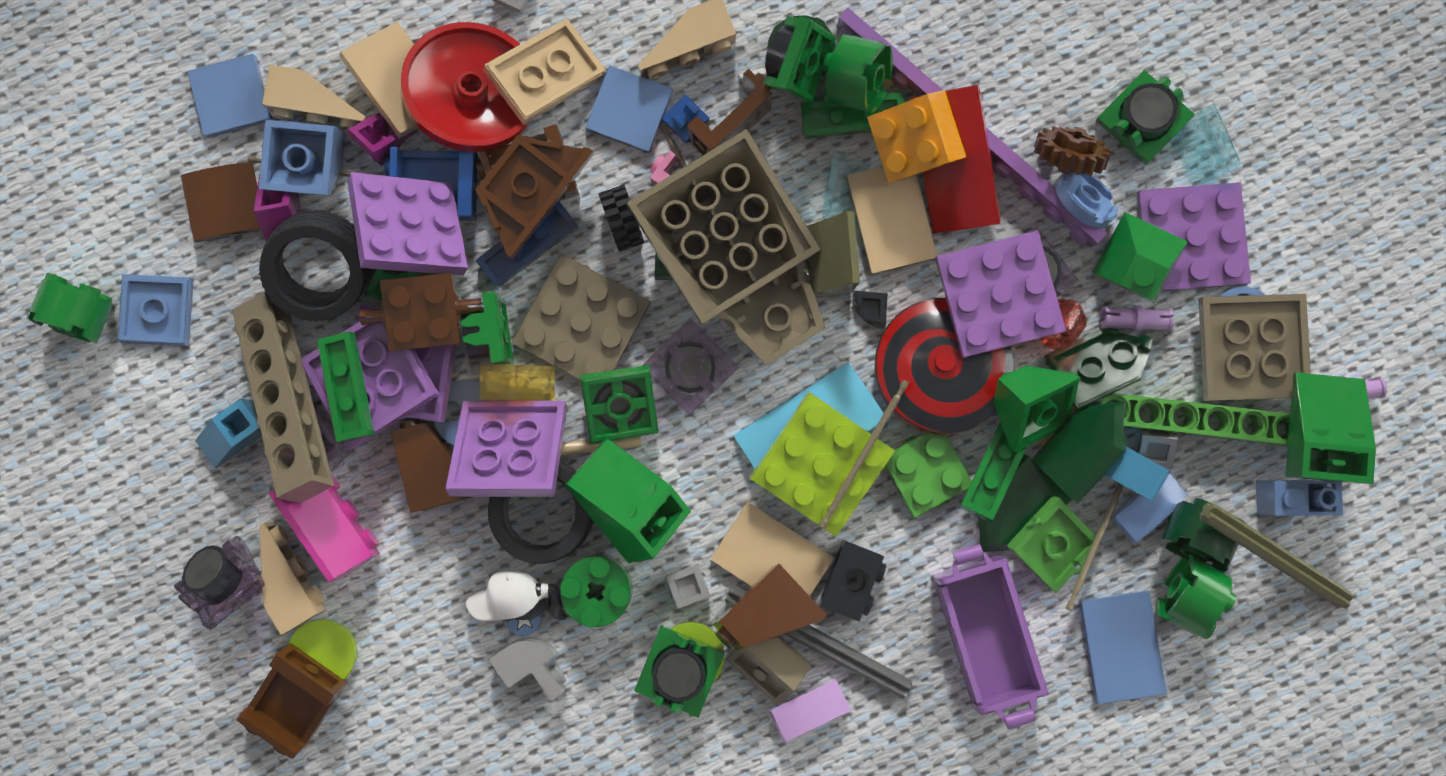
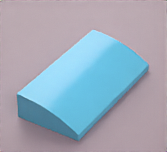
(839, 389)

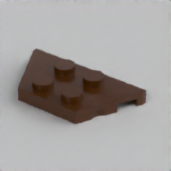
(527, 186)

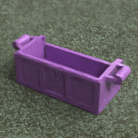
(990, 635)

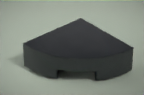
(871, 307)

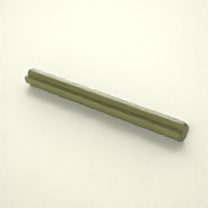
(1275, 555)

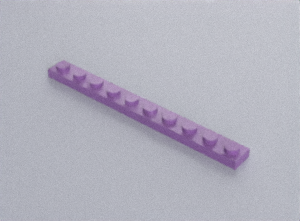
(1005, 160)

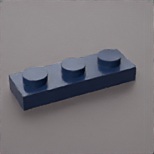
(551, 231)

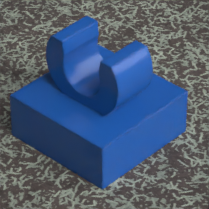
(681, 115)

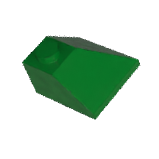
(1139, 257)
(1034, 403)

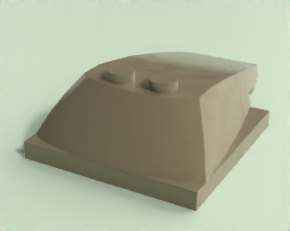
(735, 246)

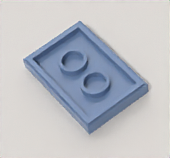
(1122, 647)

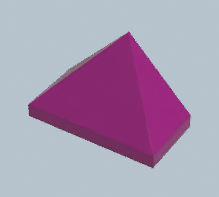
(376, 137)

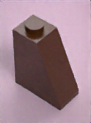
(423, 465)
(767, 610)

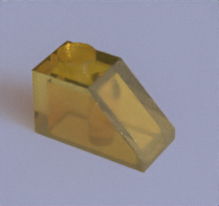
(517, 382)

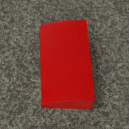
(965, 190)

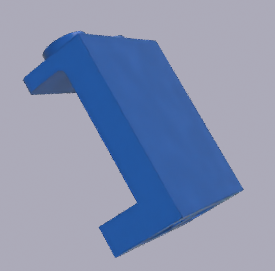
(440, 166)

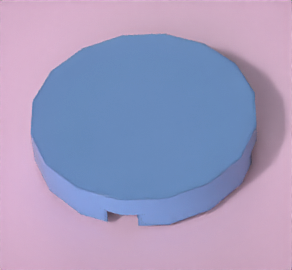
(1086, 199)

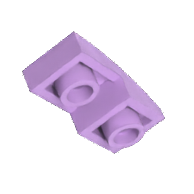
(809, 711)

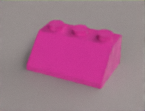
(330, 532)

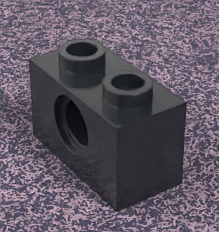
(848, 560)

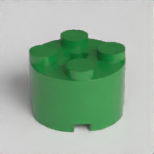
(857, 73)
(70, 309)
(1196, 596)
(595, 610)

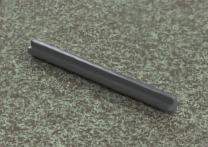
(842, 654)

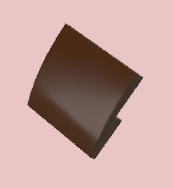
(221, 201)

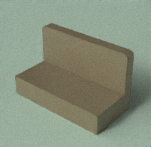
(771, 667)

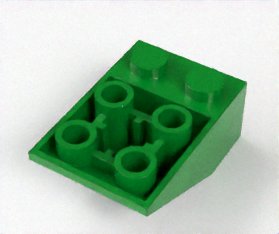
(1330, 430)
(627, 502)

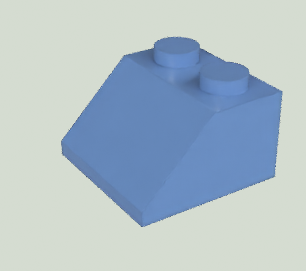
(301, 157)

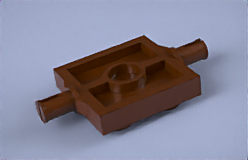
(421, 311)

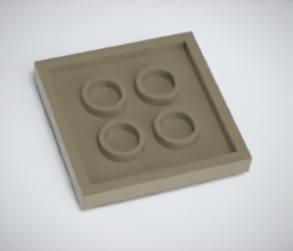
(581, 320)
(1253, 345)

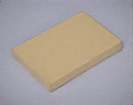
(378, 68)
(544, 71)
(890, 220)
(761, 542)

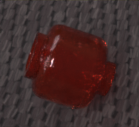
(1074, 321)

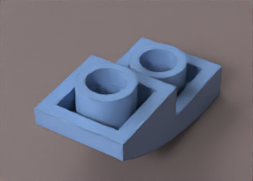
(1140, 515)

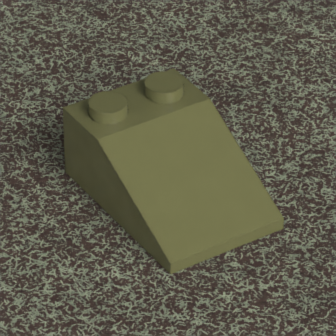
(835, 266)

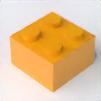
(916, 136)

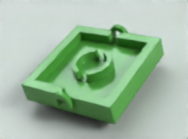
(927, 472)
(1053, 544)

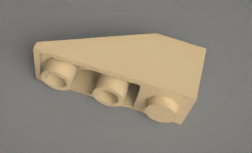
(697, 33)
(296, 93)
(287, 591)

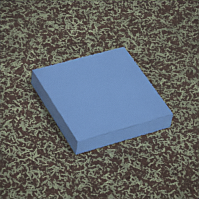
(229, 95)
(629, 109)
(155, 310)

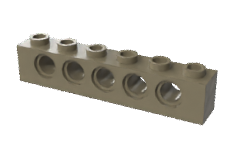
(282, 400)

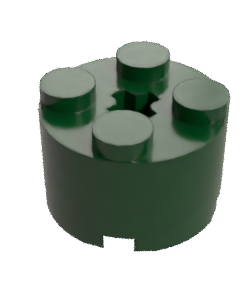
(1191, 536)

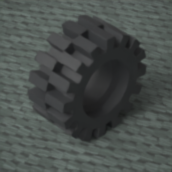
(620, 219)

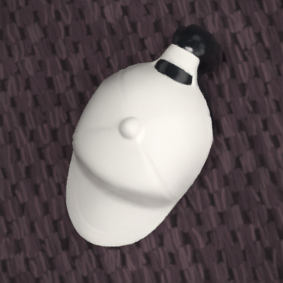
(515, 596)

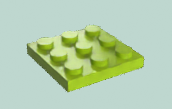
(815, 458)

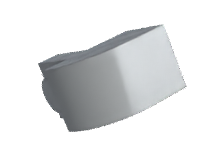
(528, 657)

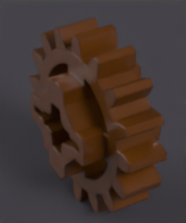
(1072, 150)

